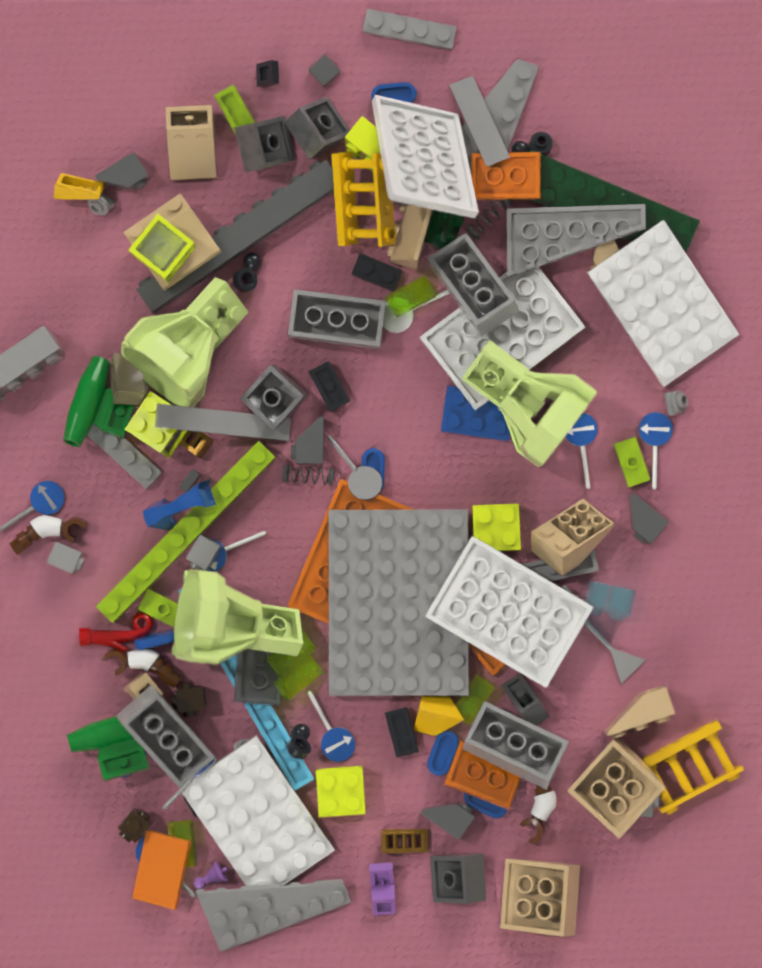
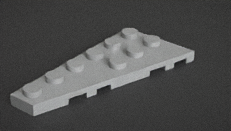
(505, 104)
(555, 233)
(262, 909)

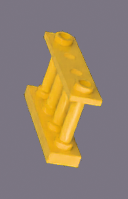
(345, 200)
(690, 744)

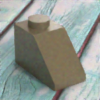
(126, 382)

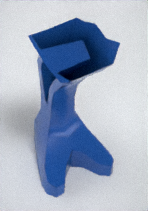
(160, 513)

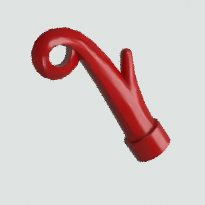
(113, 638)

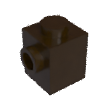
(189, 699)
(134, 825)

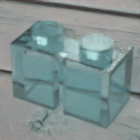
(609, 600)

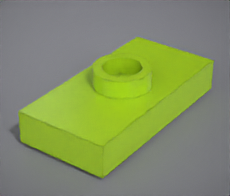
(233, 107)
(631, 462)
(159, 607)

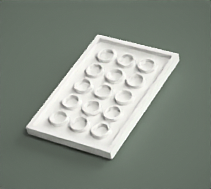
(424, 157)
(663, 303)
(528, 336)
(509, 611)
(257, 817)

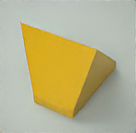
(436, 714)

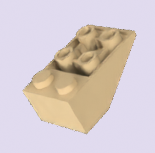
(191, 142)
(570, 536)
(644, 708)

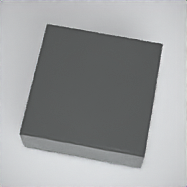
(324, 70)
(189, 481)

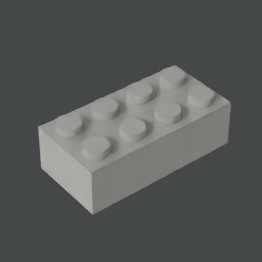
(473, 284)
(336, 319)
(28, 359)
(165, 736)
(515, 745)

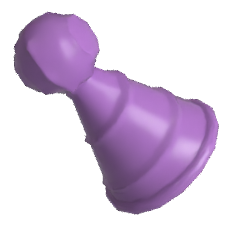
(215, 874)

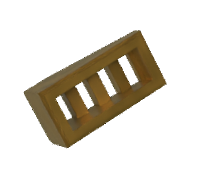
(201, 448)
(404, 849)

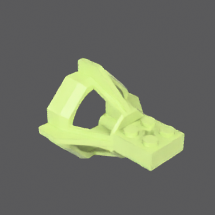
(178, 346)
(522, 395)
(220, 622)

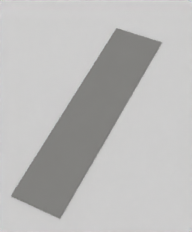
(479, 121)

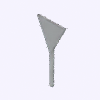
(624, 662)

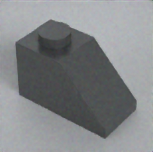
(125, 174)
(310, 445)
(645, 520)
(525, 700)
(450, 817)

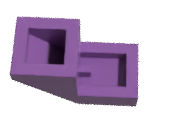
(382, 888)

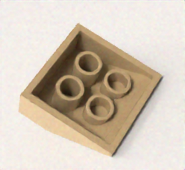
(184, 219)
(410, 236)
(617, 787)
(540, 897)

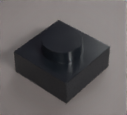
(267, 73)

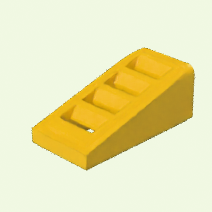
(75, 187)

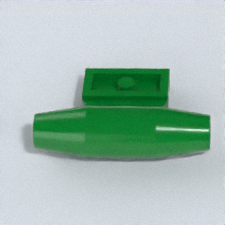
(95, 405)
(117, 748)

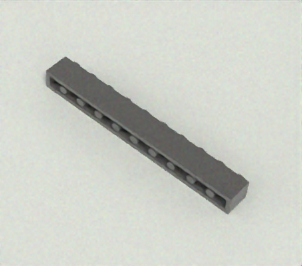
(248, 231)

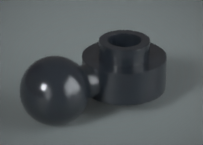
(521, 146)
(252, 262)
(298, 745)

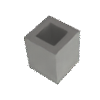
(203, 553)
(66, 558)

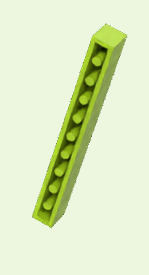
(185, 533)

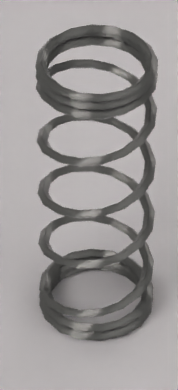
(472, 232)
(285, 475)

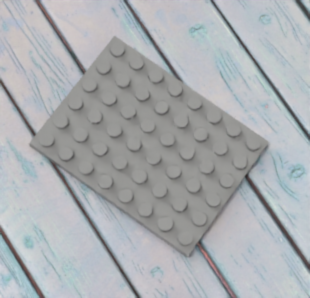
(380, 589)

